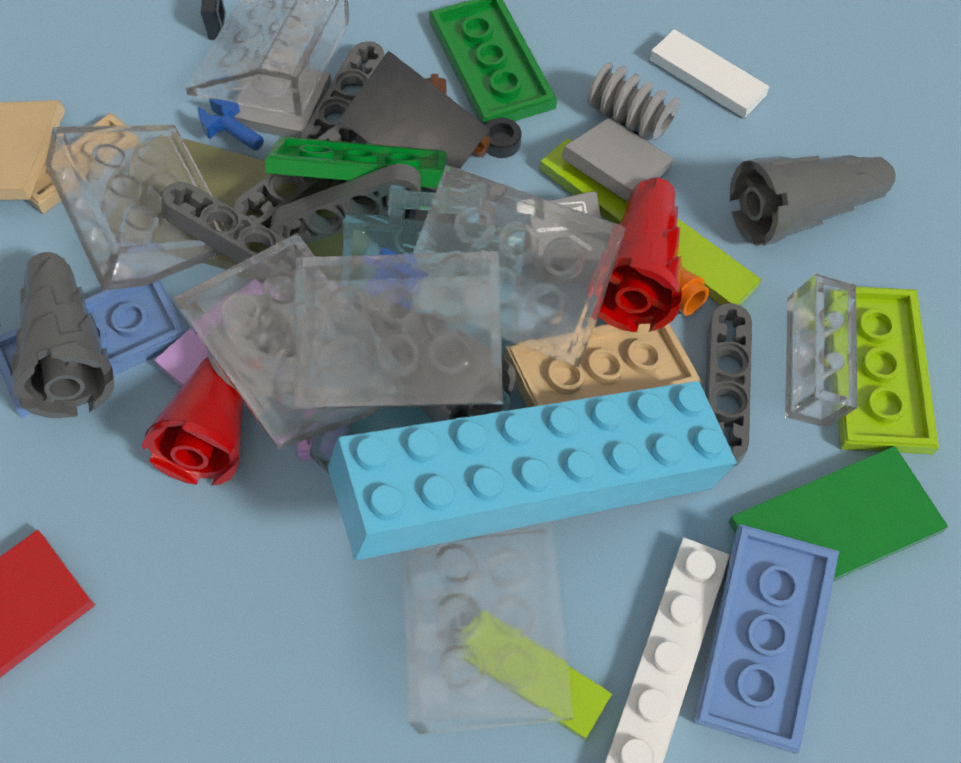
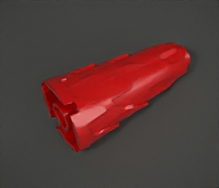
(647, 267)

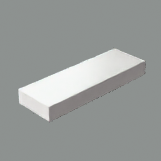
(709, 73)

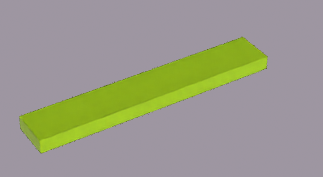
(723, 275)

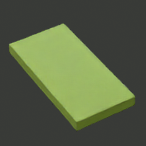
(891, 377)

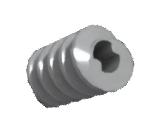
(631, 105)

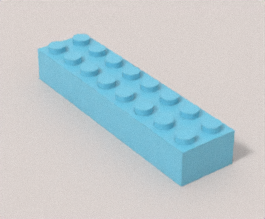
(524, 467)

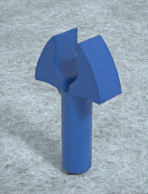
(226, 122)

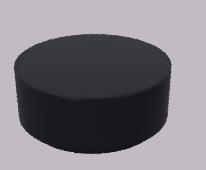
(504, 137)

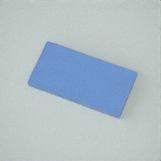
(131, 326)
(767, 639)

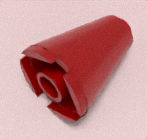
(198, 430)

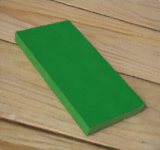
(492, 60)
(349, 160)
(857, 510)

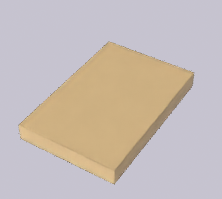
(25, 144)

